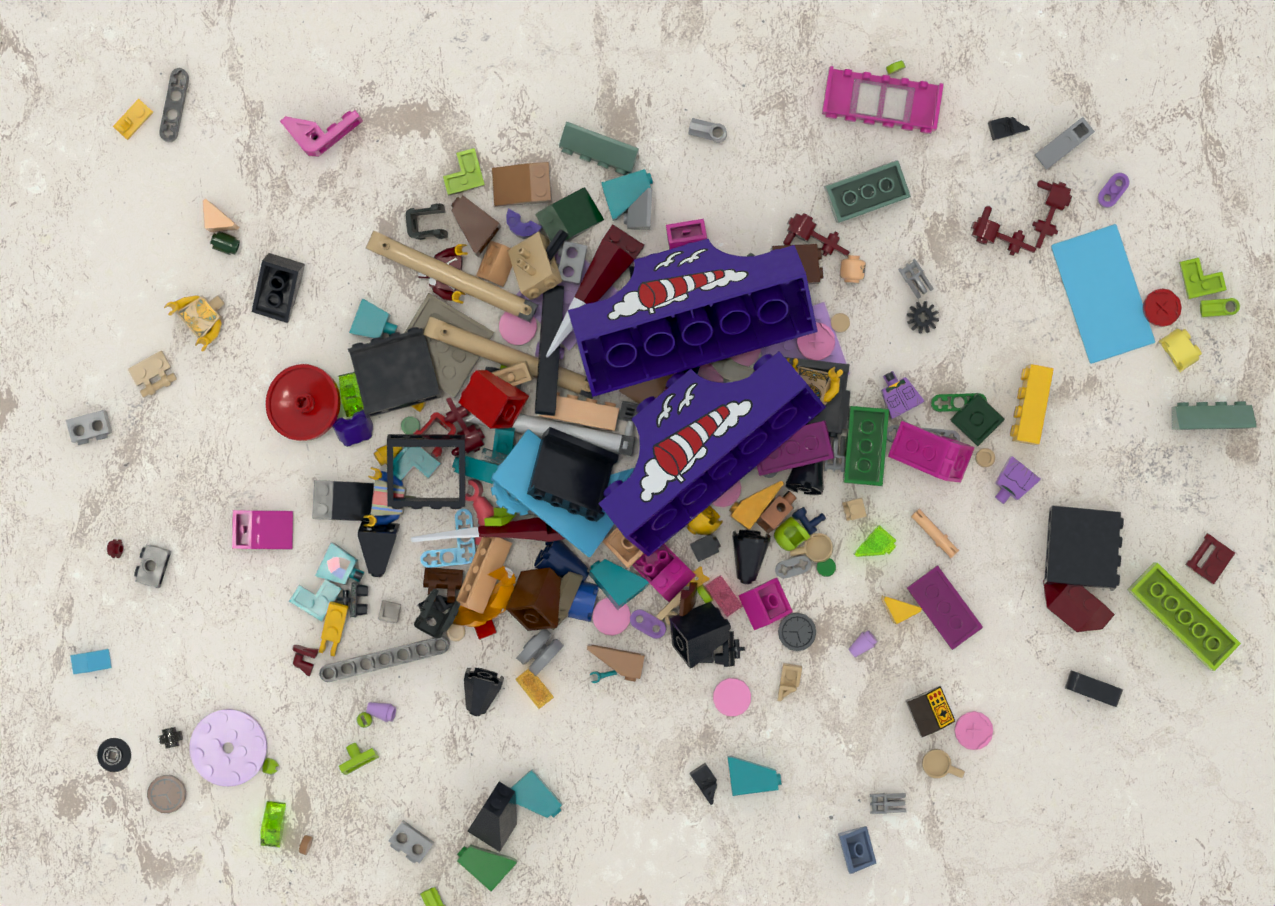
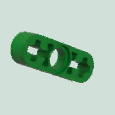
(944, 408)

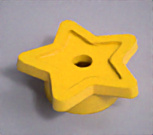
(701, 578)

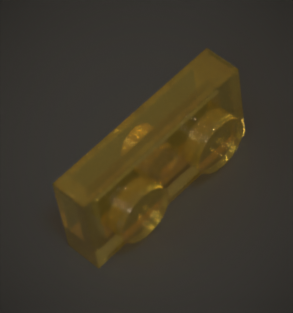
(534, 688)

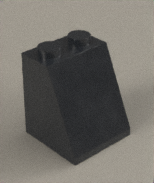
(699, 633)
(496, 817)

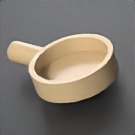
(817, 548)
(938, 764)

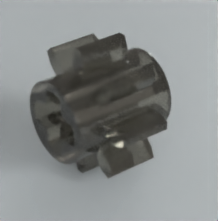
(170, 737)

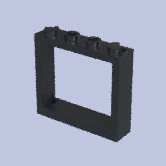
(426, 440)

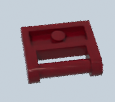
(1216, 561)

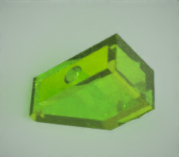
(350, 394)
(876, 543)
(273, 824)

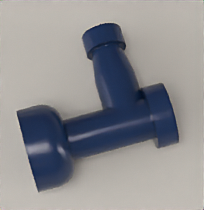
(808, 525)

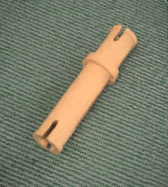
(940, 539)

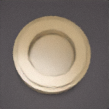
(840, 322)
(985, 457)
(455, 632)

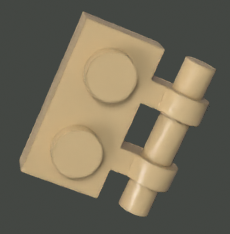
(150, 368)

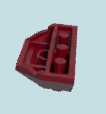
(1077, 607)

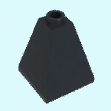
(377, 545)

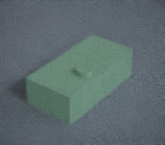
(867, 191)

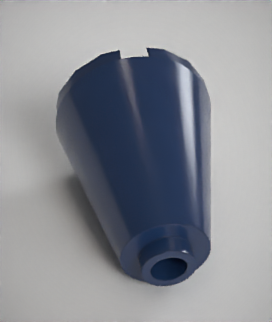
(560, 559)

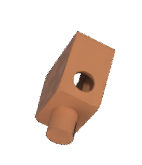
(771, 516)

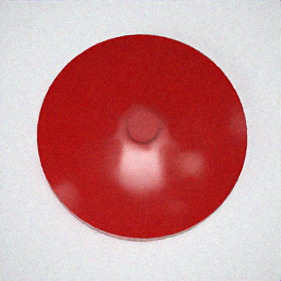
(303, 402)

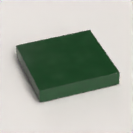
(977, 419)

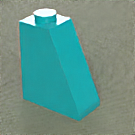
(624, 191)
(477, 469)
(617, 582)
(751, 777)
(536, 795)

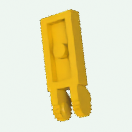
(333, 626)

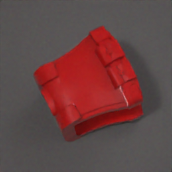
(439, 418)

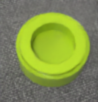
(895, 67)
(704, 594)

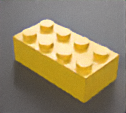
(1032, 404)

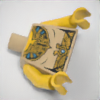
(199, 316)
(823, 384)

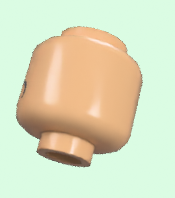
(852, 269)

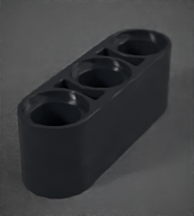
(1093, 688)

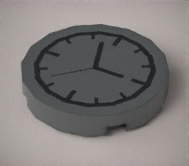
(797, 631)

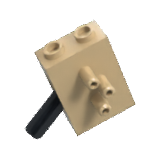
(535, 263)

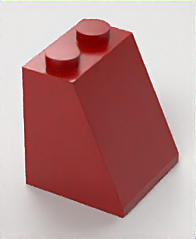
(493, 400)

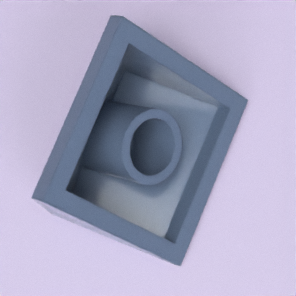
(857, 849)

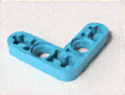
(457, 552)

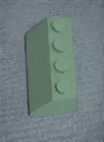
(598, 148)
(1213, 417)

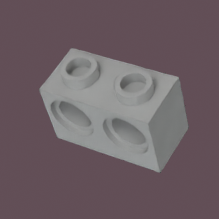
(575, 263)
(88, 422)
(414, 837)

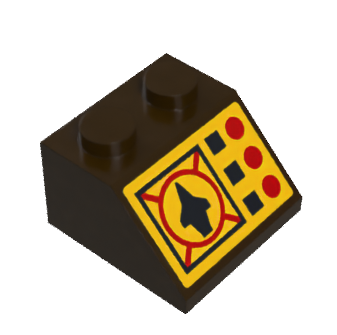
(930, 711)

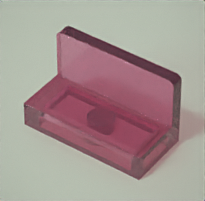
(723, 595)

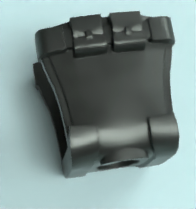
(412, 226)
(443, 621)

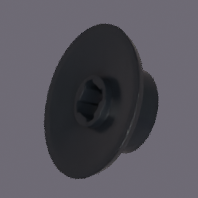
(122, 758)

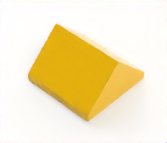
(899, 610)

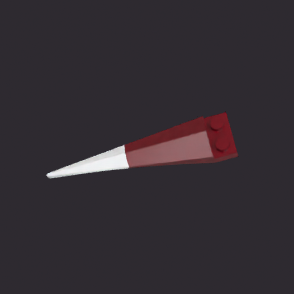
(610, 261)
(522, 529)

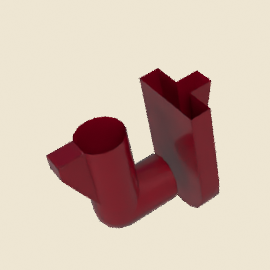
(298, 661)

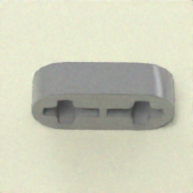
(794, 571)

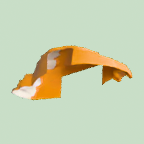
(496, 603)

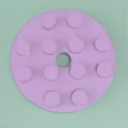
(208, 743)

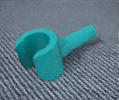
(603, 675)

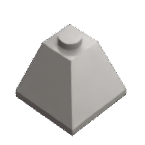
(640, 212)

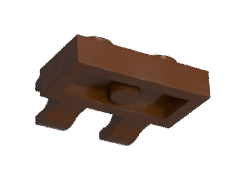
(443, 579)

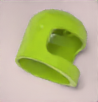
(790, 534)

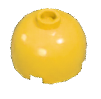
(705, 522)

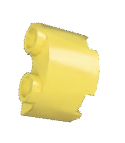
(1180, 349)

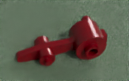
(1057, 198)
(803, 228)
(987, 231)
(473, 436)

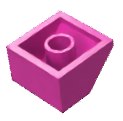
(765, 603)

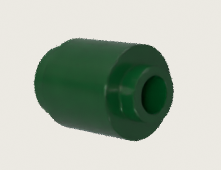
(225, 243)

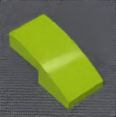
(500, 517)

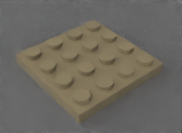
(449, 362)

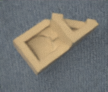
(789, 680)

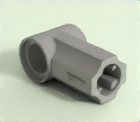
(705, 130)

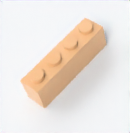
(585, 412)
(477, 584)

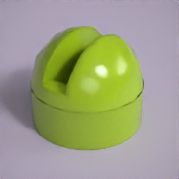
(368, 718)
(269, 766)

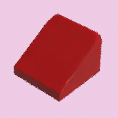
(485, 630)

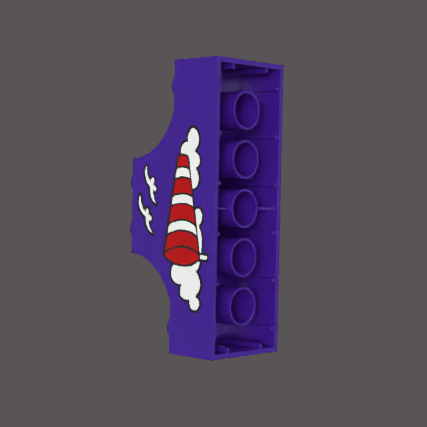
(691, 311)
(701, 443)

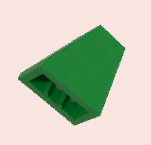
(485, 865)

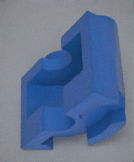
(584, 602)

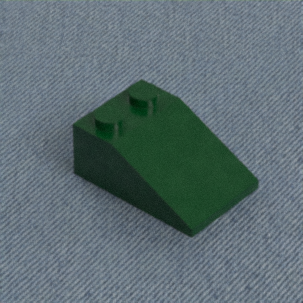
(571, 214)

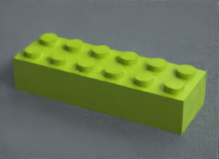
(1184, 616)

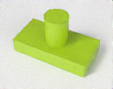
(357, 758)

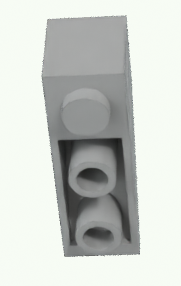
(1064, 143)

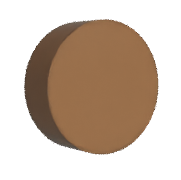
(305, 844)

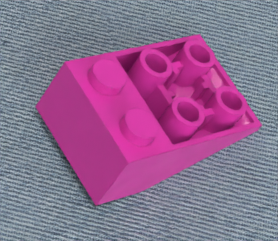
(685, 232)
(262, 529)
(664, 572)

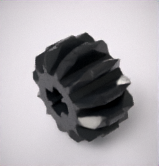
(917, 321)

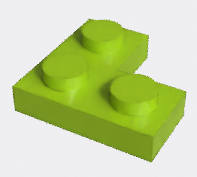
(469, 176)
(1198, 284)

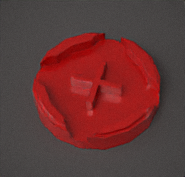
(1162, 307)

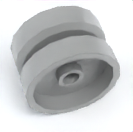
(539, 651)

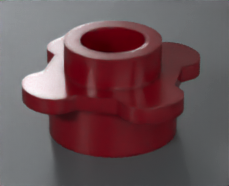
(115, 548)

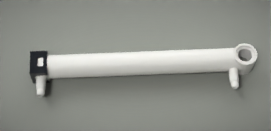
(610, 441)

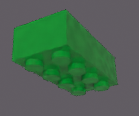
(865, 446)

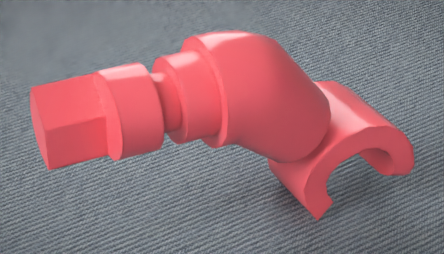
(481, 504)

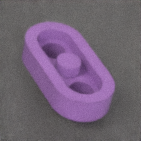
(1113, 190)
(647, 624)

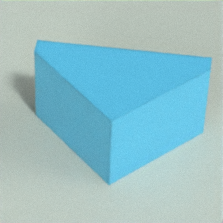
(91, 661)

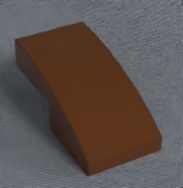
(688, 599)

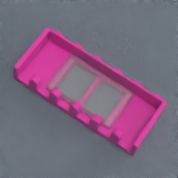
(882, 100)

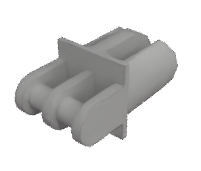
(908, 268)
(834, 466)
(885, 803)

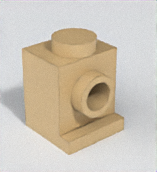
(854, 509)

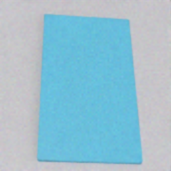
(1102, 293)
(515, 478)

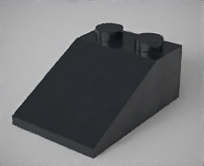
(277, 287)
(342, 500)

